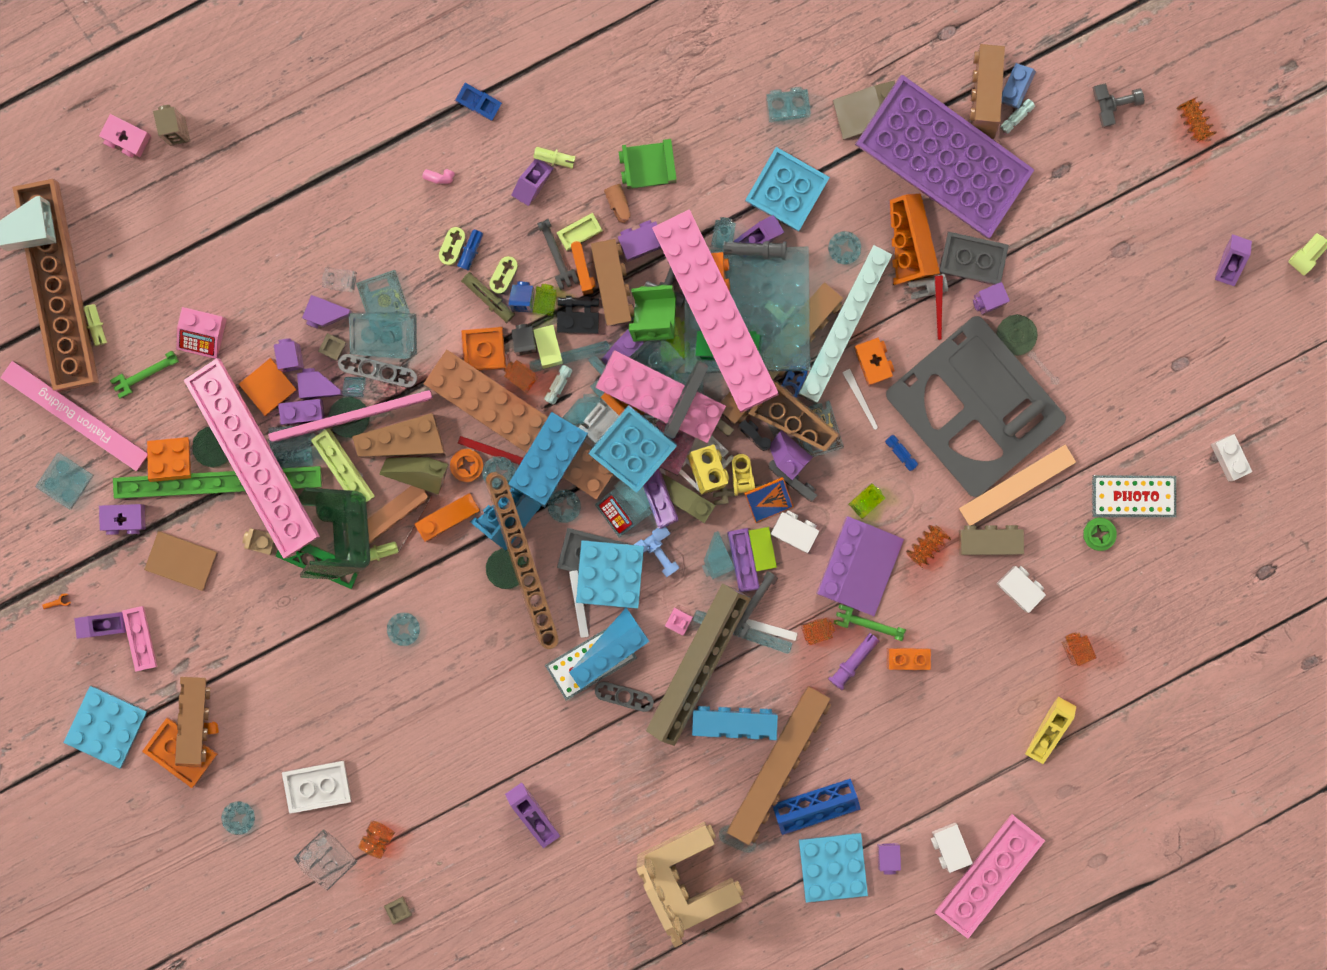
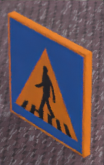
(769, 499)

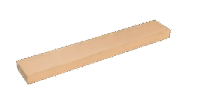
(1017, 485)

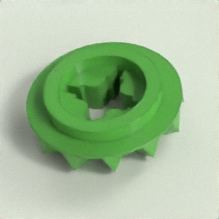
(1107, 539)

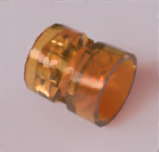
(373, 846)

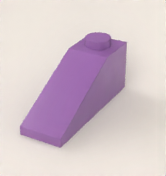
(532, 815)

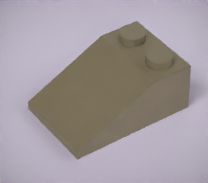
(858, 108)

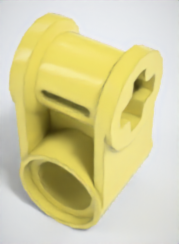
(742, 478)

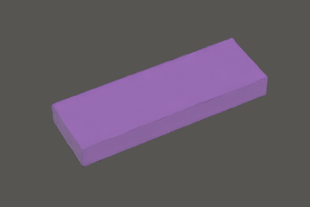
(660, 500)
(743, 560)

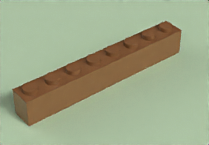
(822, 304)
(778, 766)

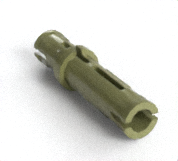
(506, 314)

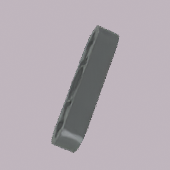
(621, 688)

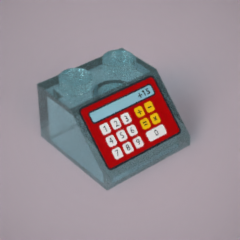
(623, 509)

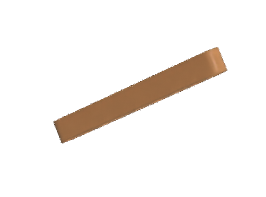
(515, 553)

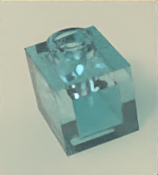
(723, 231)

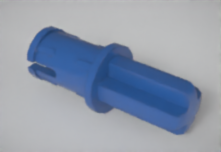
(470, 250)

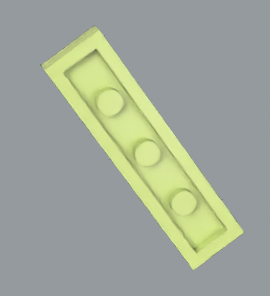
(340, 464)

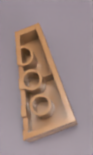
(191, 722)

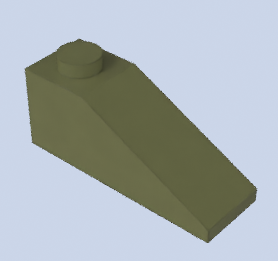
(417, 472)
(688, 500)

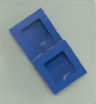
(478, 101)

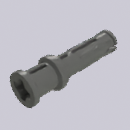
(766, 250)

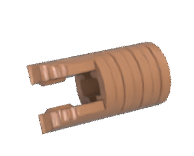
(618, 202)

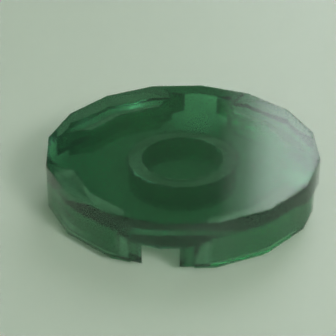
(1017, 334)
(352, 428)
(207, 449)
(501, 571)

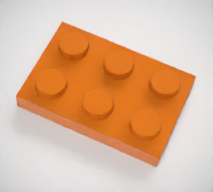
(163, 751)

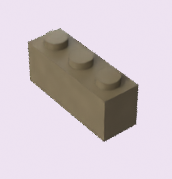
(171, 125)
(991, 540)

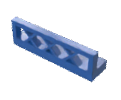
(817, 810)

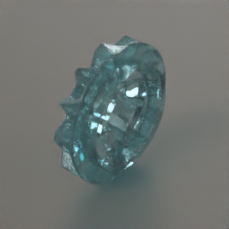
(853, 244)
(504, 464)
(569, 514)
(393, 629)
(236, 827)

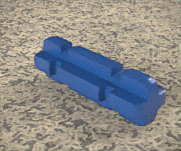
(901, 452)

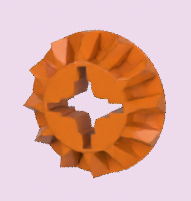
(457, 461)

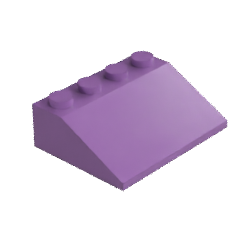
(860, 566)

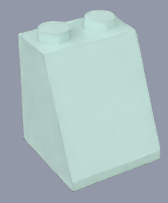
(28, 226)

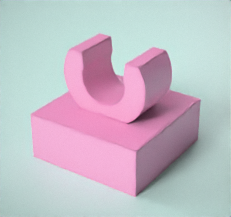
(678, 621)

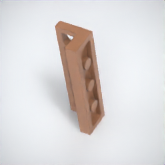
(395, 511)

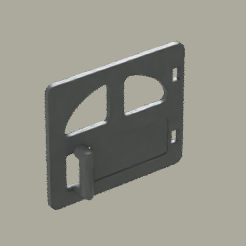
(990, 387)

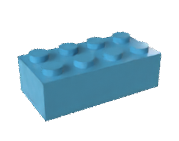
(548, 459)

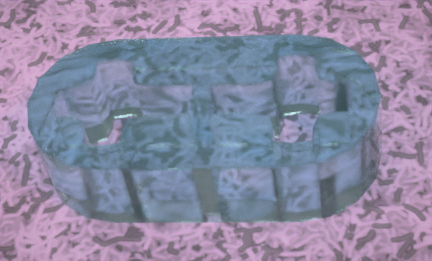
(735, 843)

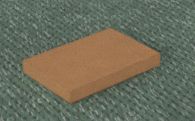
(180, 560)

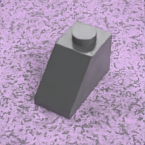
(523, 340)

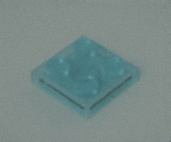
(64, 481)

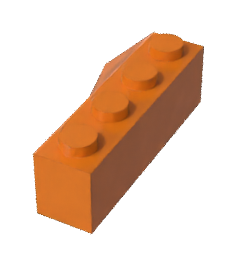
(911, 240)

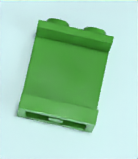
(648, 165)
(653, 313)

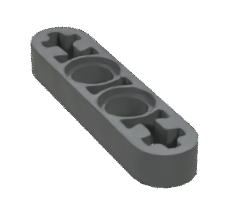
(685, 399)

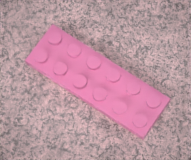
(657, 395)
(989, 876)

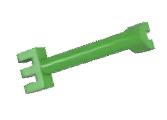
(125, 384)
(848, 617)

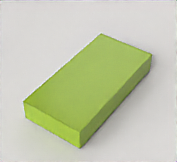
(762, 549)

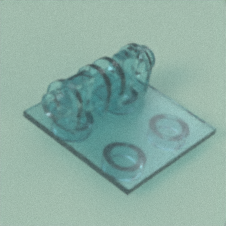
(292, 451)

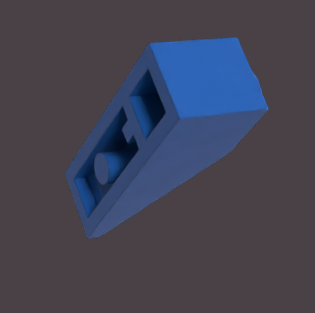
(521, 297)

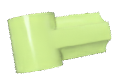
(1306, 257)

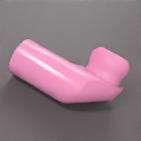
(437, 178)

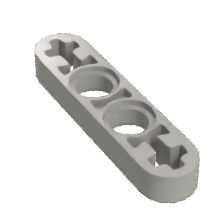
(378, 369)

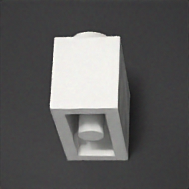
(1231, 458)
(794, 531)
(1021, 588)
(951, 847)

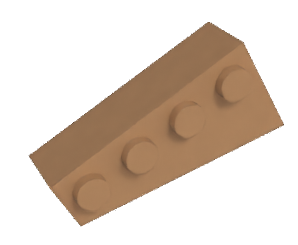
(987, 88)
(611, 282)
(795, 418)
(405, 438)

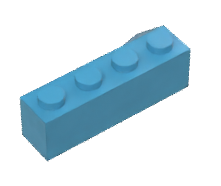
(489, 523)
(612, 647)

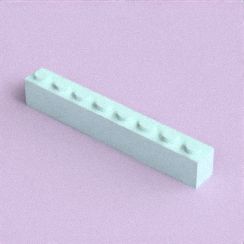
(845, 324)

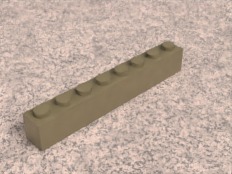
(698, 664)

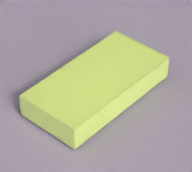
(579, 231)
(548, 346)

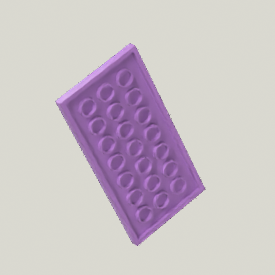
(944, 156)

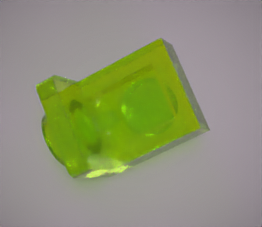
(867, 500)

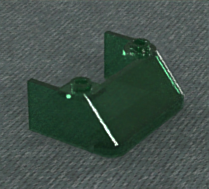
(350, 531)

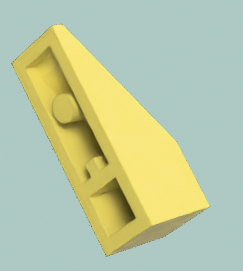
(1051, 730)

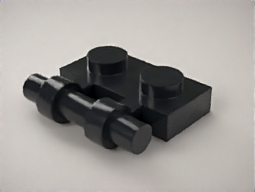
(578, 322)
(750, 430)

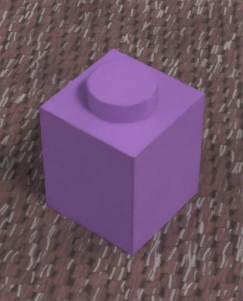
(889, 858)

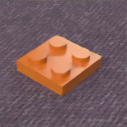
(169, 459)

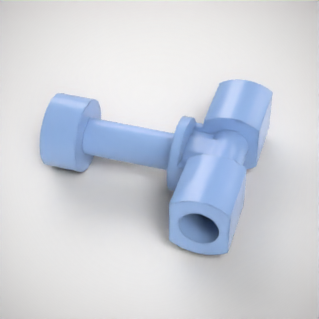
(653, 544)

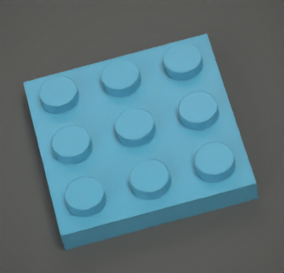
(787, 189)
(632, 448)
(609, 574)
(105, 727)
(833, 867)

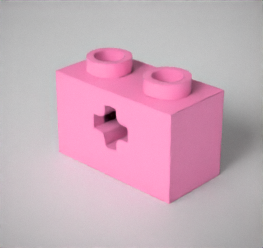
(115, 128)

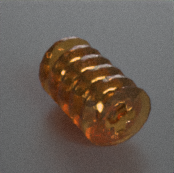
(1196, 120)
(927, 545)

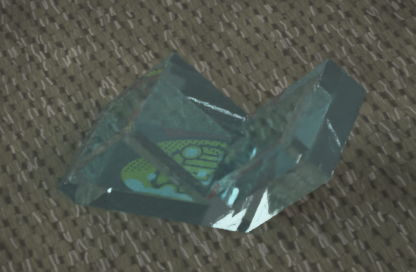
(599, 366)

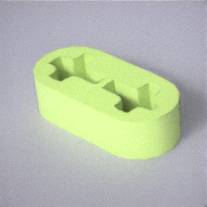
(456, 248)
(507, 278)

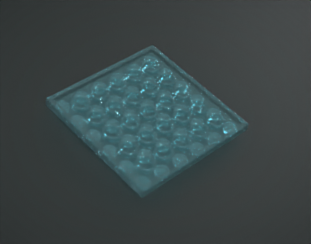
(772, 302)

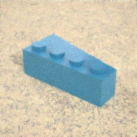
(734, 723)

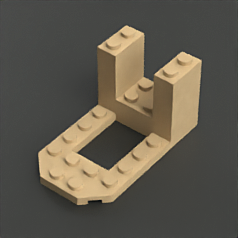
(665, 890)

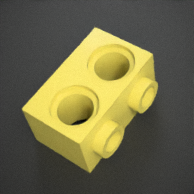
(702, 470)

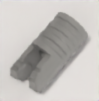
(929, 283)

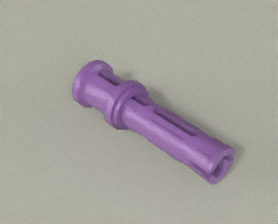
(848, 668)

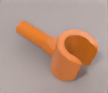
(57, 602)
(212, 727)

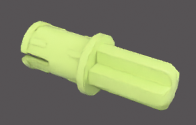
(553, 157)
(95, 325)
(383, 551)

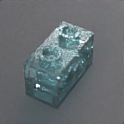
(788, 111)

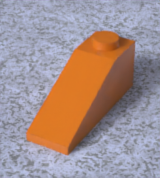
(446, 517)

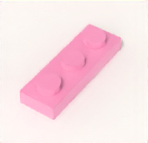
(139, 638)

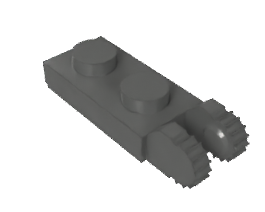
(806, 490)

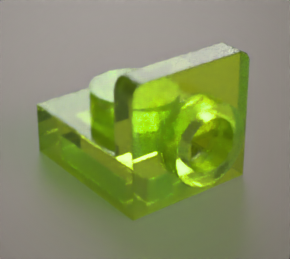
(545, 300)

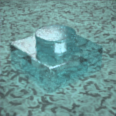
(354, 386)

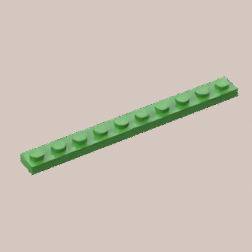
(206, 483)

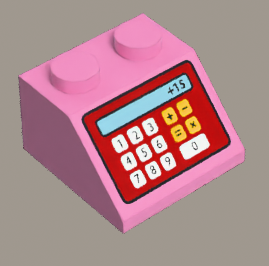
(200, 332)

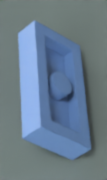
(1017, 85)

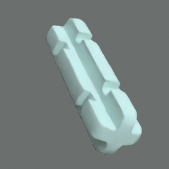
(1017, 116)
(558, 384)

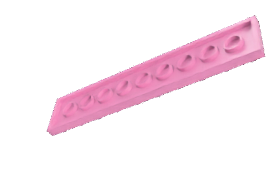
(715, 311)
(251, 458)

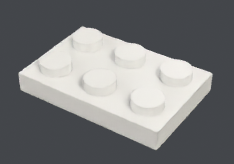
(316, 787)

